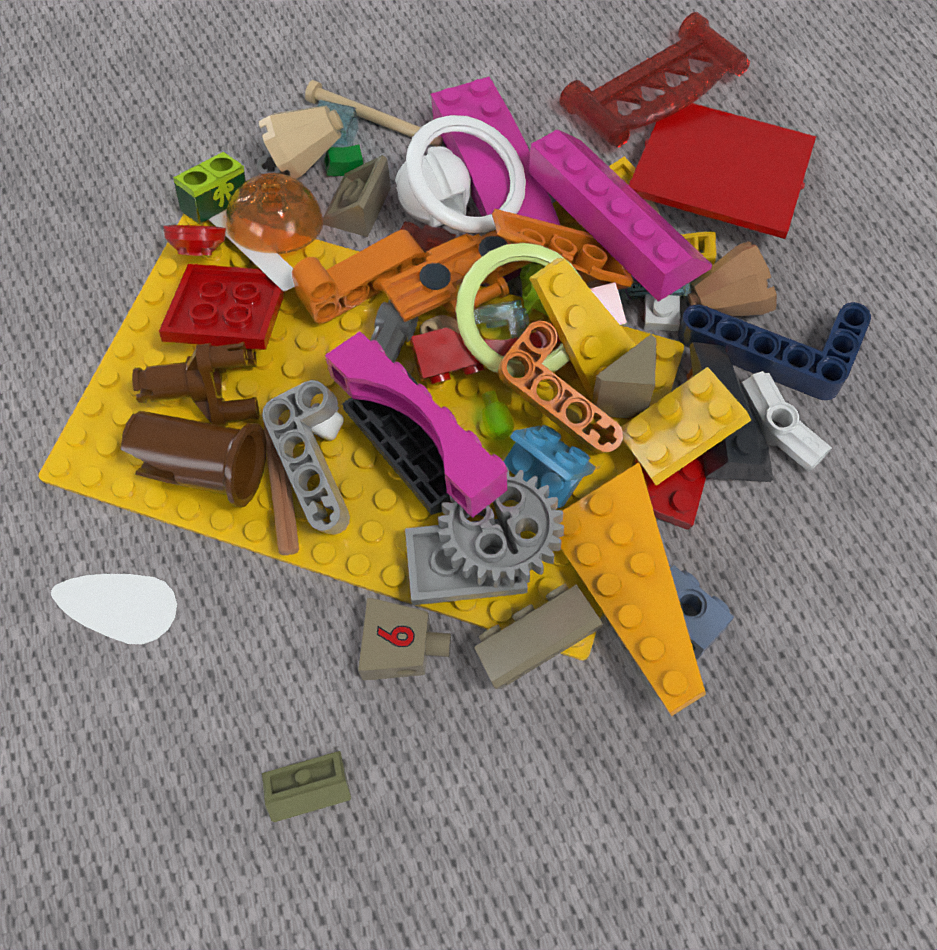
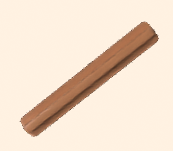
(282, 500)

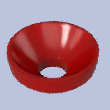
(194, 239)

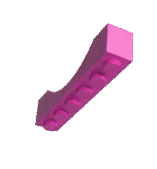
(368, 374)

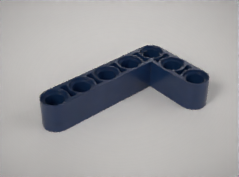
(779, 351)

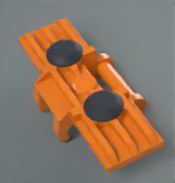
(443, 269)

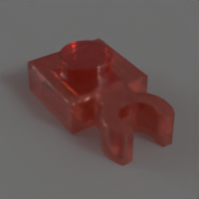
(429, 236)

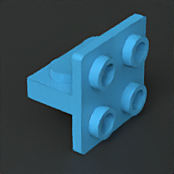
(544, 455)

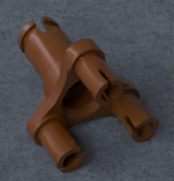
(201, 381)

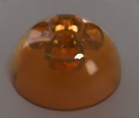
(273, 214)

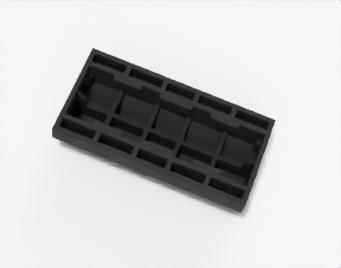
(404, 448)

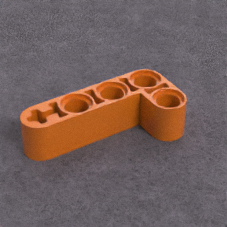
(356, 278)
(563, 393)

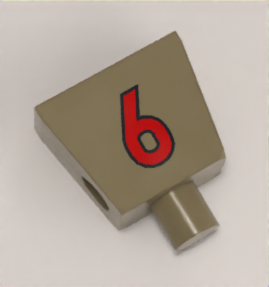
(398, 641)

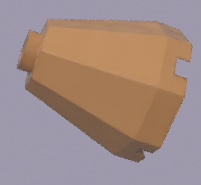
(736, 284)

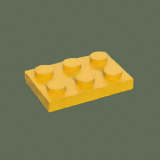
(683, 425)

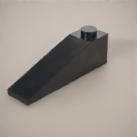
(744, 452)

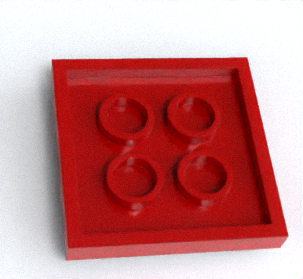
(223, 307)

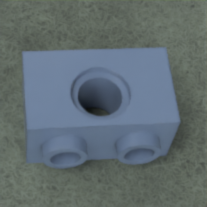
(711, 616)

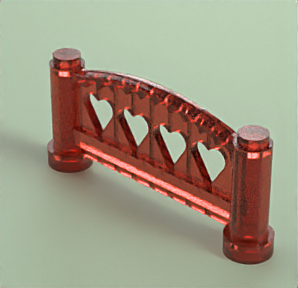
(697, 42)

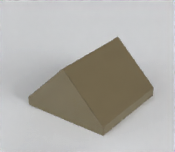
(360, 198)
(628, 383)

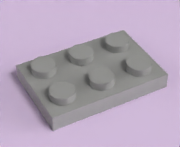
(437, 581)

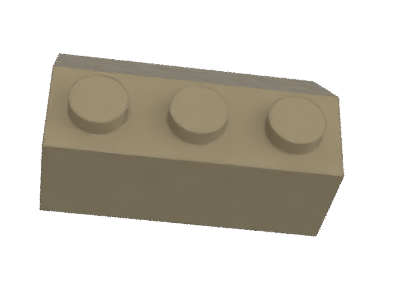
(536, 635)

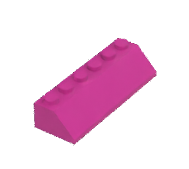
(615, 214)

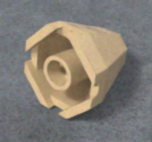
(300, 137)

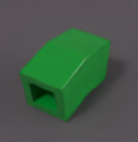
(342, 160)

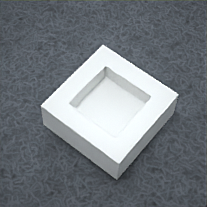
(662, 314)

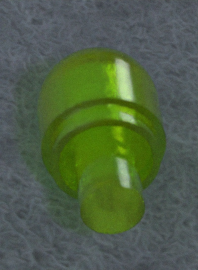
(496, 417)

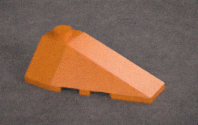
(578, 247)

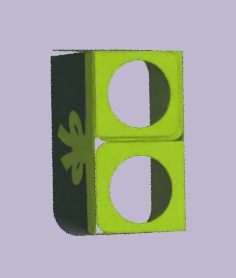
(210, 185)

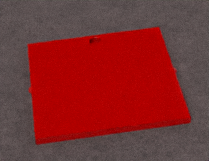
(725, 168)

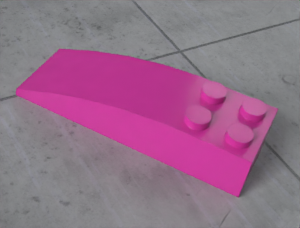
(486, 168)

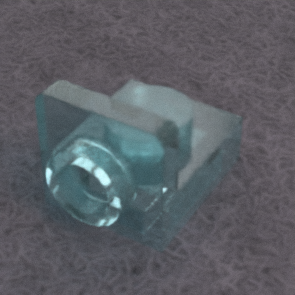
(496, 315)

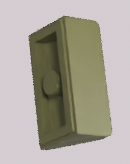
(305, 786)

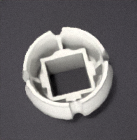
(446, 179)

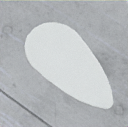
(119, 605)

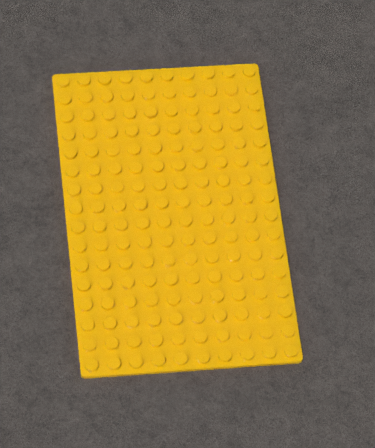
(379, 503)

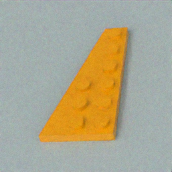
(623, 564)

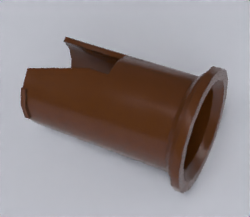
(198, 454)

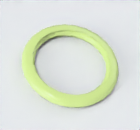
(466, 301)

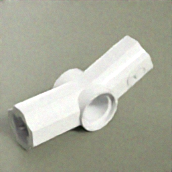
(795, 437)

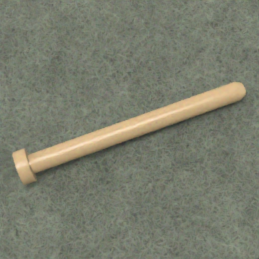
(315, 93)

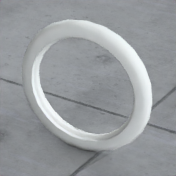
(486, 133)

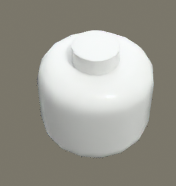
(329, 428)

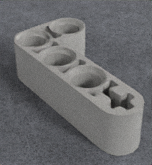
(312, 461)

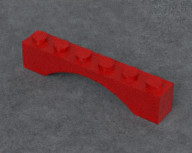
(445, 352)

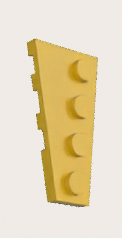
(581, 321)

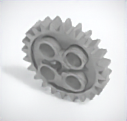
(533, 513)

